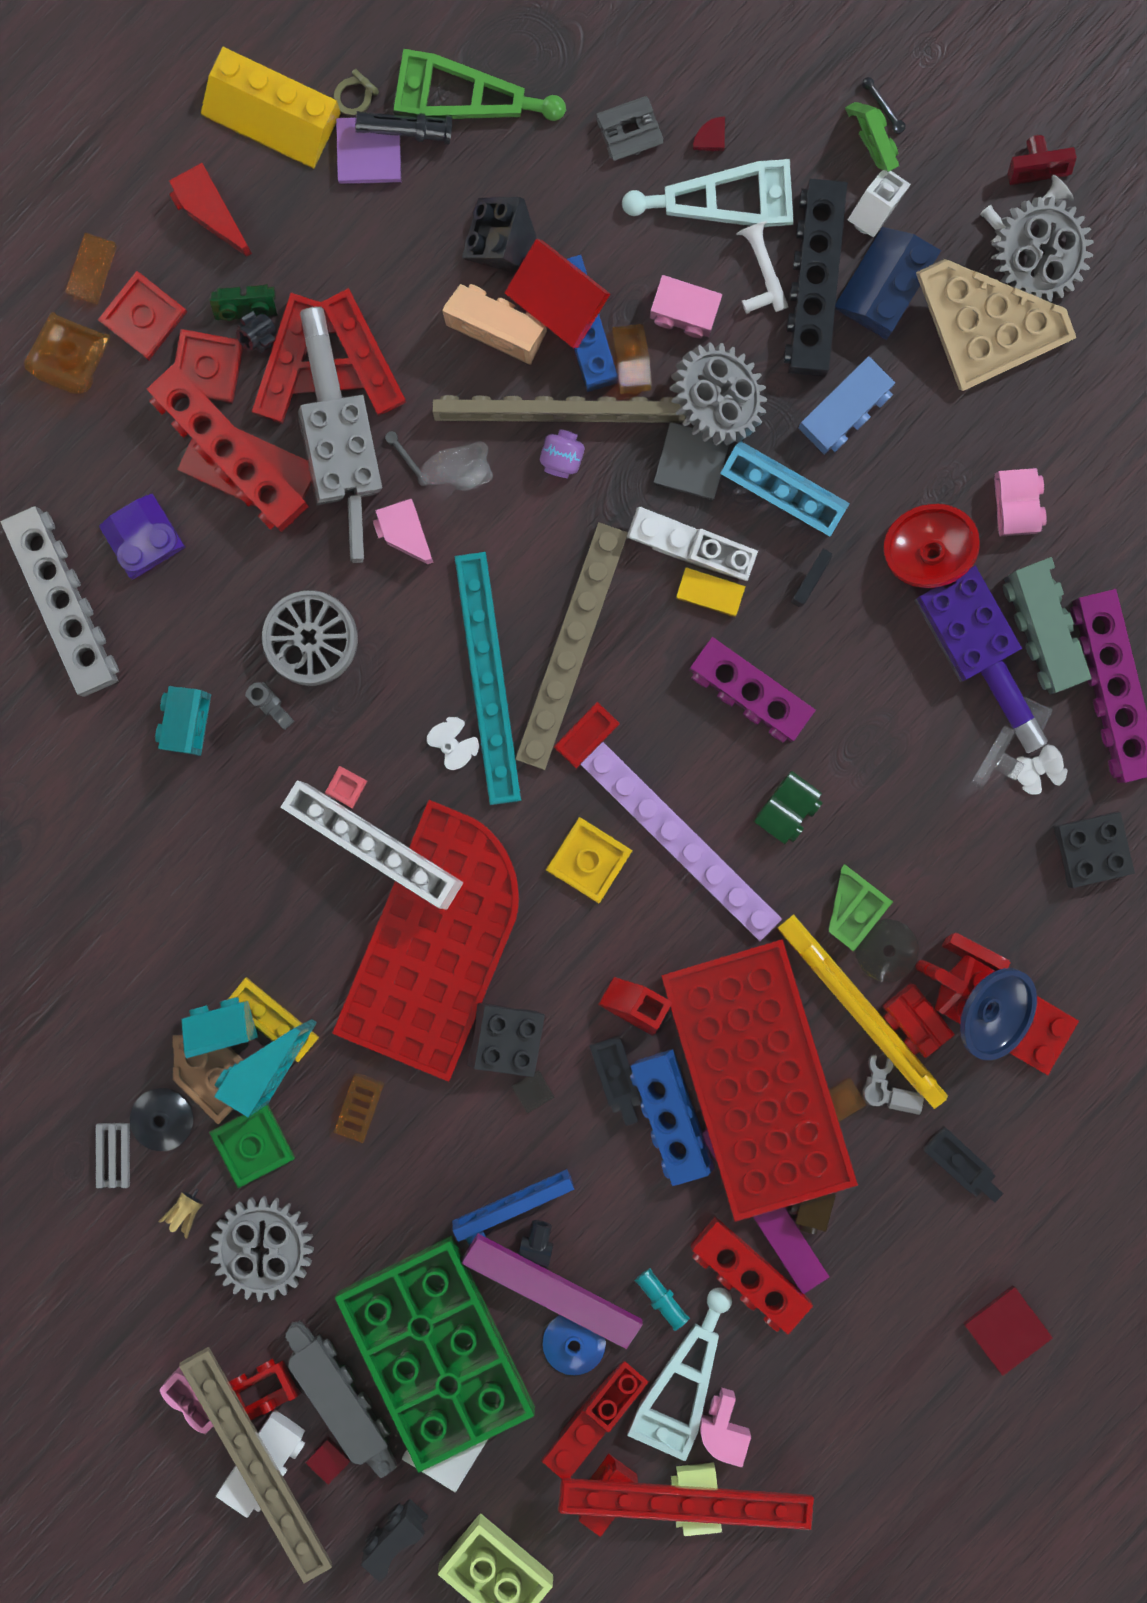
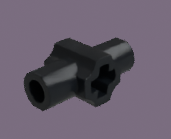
(537, 1245)

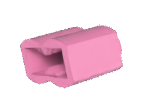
(1019, 502)
(181, 1397)

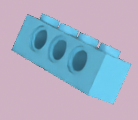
(784, 488)

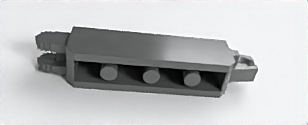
(338, 1400)

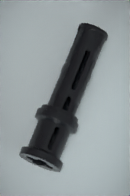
(419, 127)

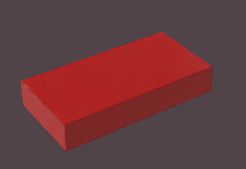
(586, 735)
(963, 946)

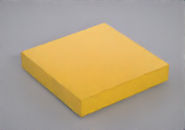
(589, 860)

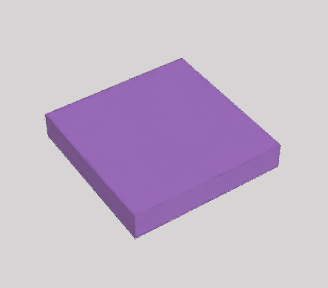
(366, 155)

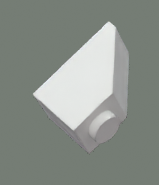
(878, 202)

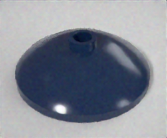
(998, 1013)

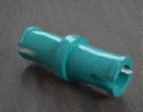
(662, 1299)

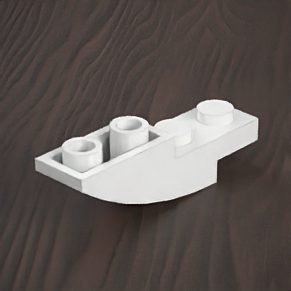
(692, 544)

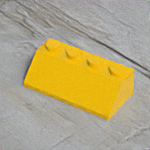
(269, 107)

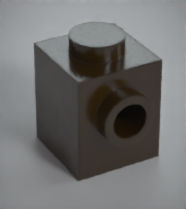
(813, 1213)

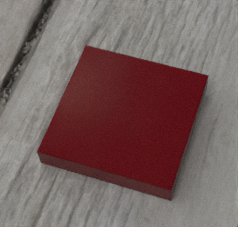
(1008, 1330)

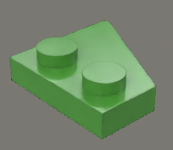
(874, 136)
(856, 909)

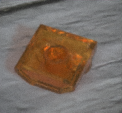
(66, 354)

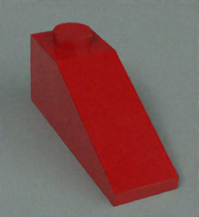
(204, 205)

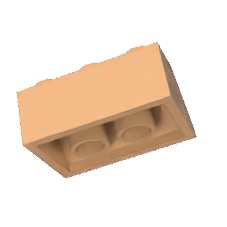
(494, 322)

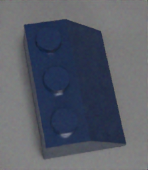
(886, 280)

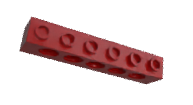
(176, 385)

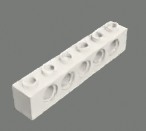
(372, 845)

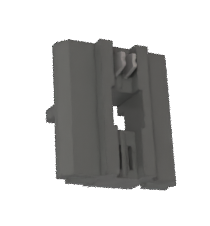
(621, 144)

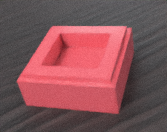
(346, 787)

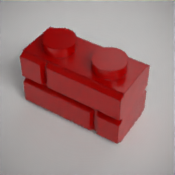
(917, 1021)

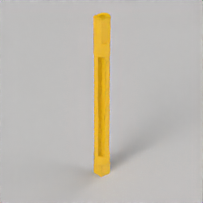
(862, 1011)

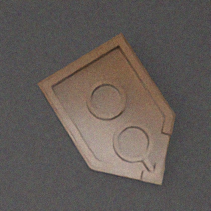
(199, 1074)

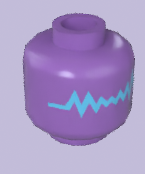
(562, 454)

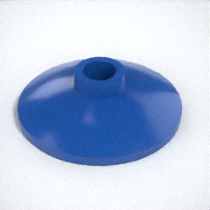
(555, 1347)

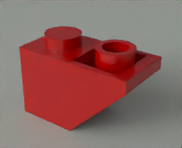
(635, 1004)

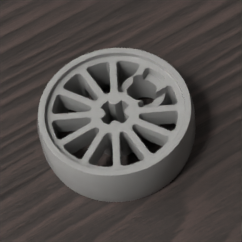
(279, 661)

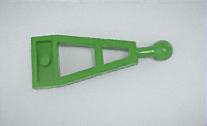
(415, 86)

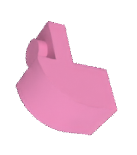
(723, 1439)

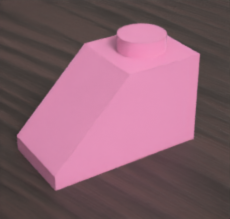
(403, 530)

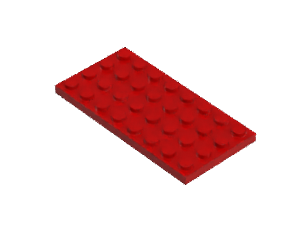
(759, 1080)

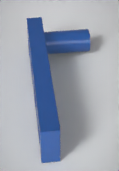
(510, 1206)

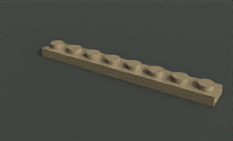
(549, 410)
(571, 646)
(255, 1464)

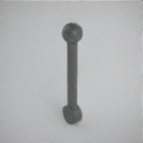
(392, 439)

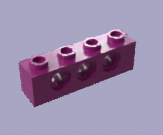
(795, 710)

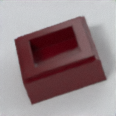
(328, 1460)

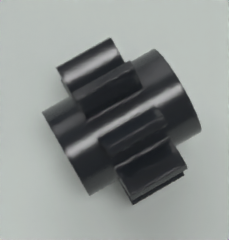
(256, 332)

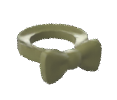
(370, 91)

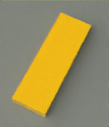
(269, 1015)

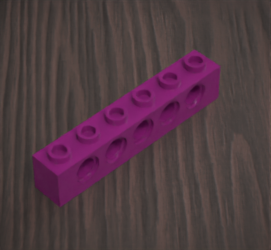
(1123, 670)

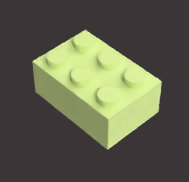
(493, 1568)

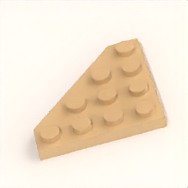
(988, 323)

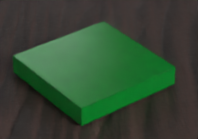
(252, 1146)

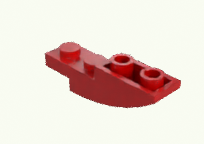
(594, 1420)

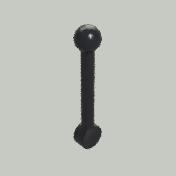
(898, 125)

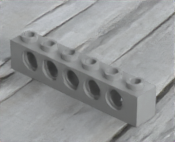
(20, 532)

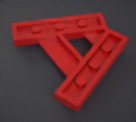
(290, 375)

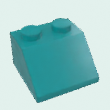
(183, 720)
(218, 1028)

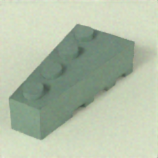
(1046, 626)

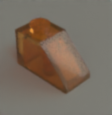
(632, 359)

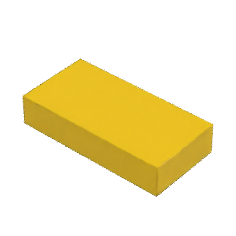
(710, 592)

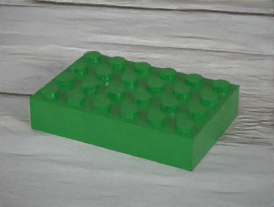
(435, 1354)

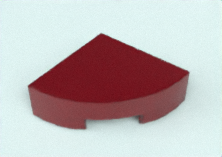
(711, 135)

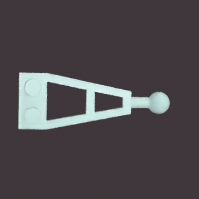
(774, 196)
(666, 1432)

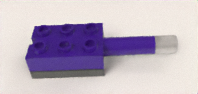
(976, 641)

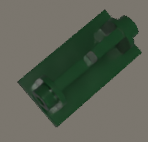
(230, 305)

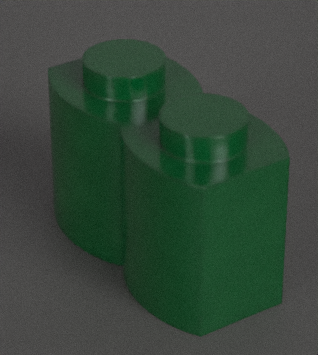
(788, 808)

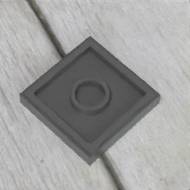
(690, 463)

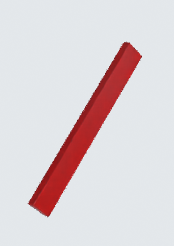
(685, 1503)

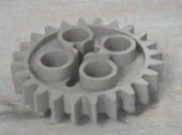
(1018, 238)
(718, 394)
(233, 1246)

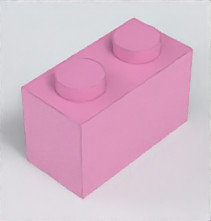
(685, 307)

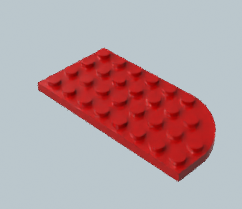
(433, 963)

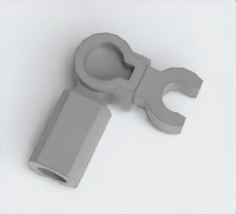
(876, 1092)

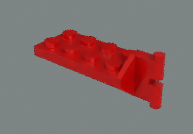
(1049, 1028)

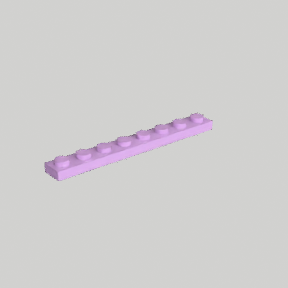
(681, 841)

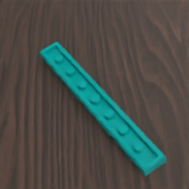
(487, 678)

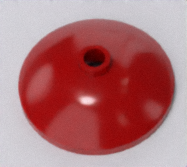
(931, 532)

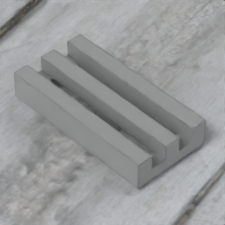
(355, 529)
(100, 1155)

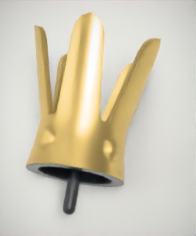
(183, 1210)

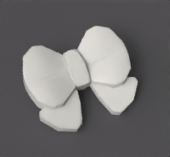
(456, 753)
(1048, 761)

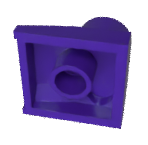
(141, 535)

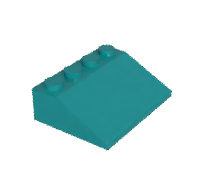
(255, 1080)

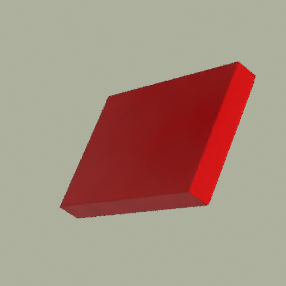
(557, 293)

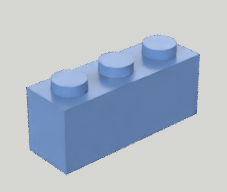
(847, 406)

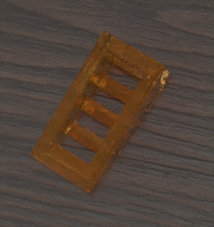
(366, 1083)

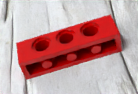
(793, 1303)

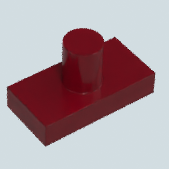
(1040, 162)

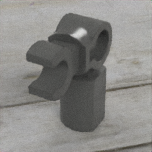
(265, 699)

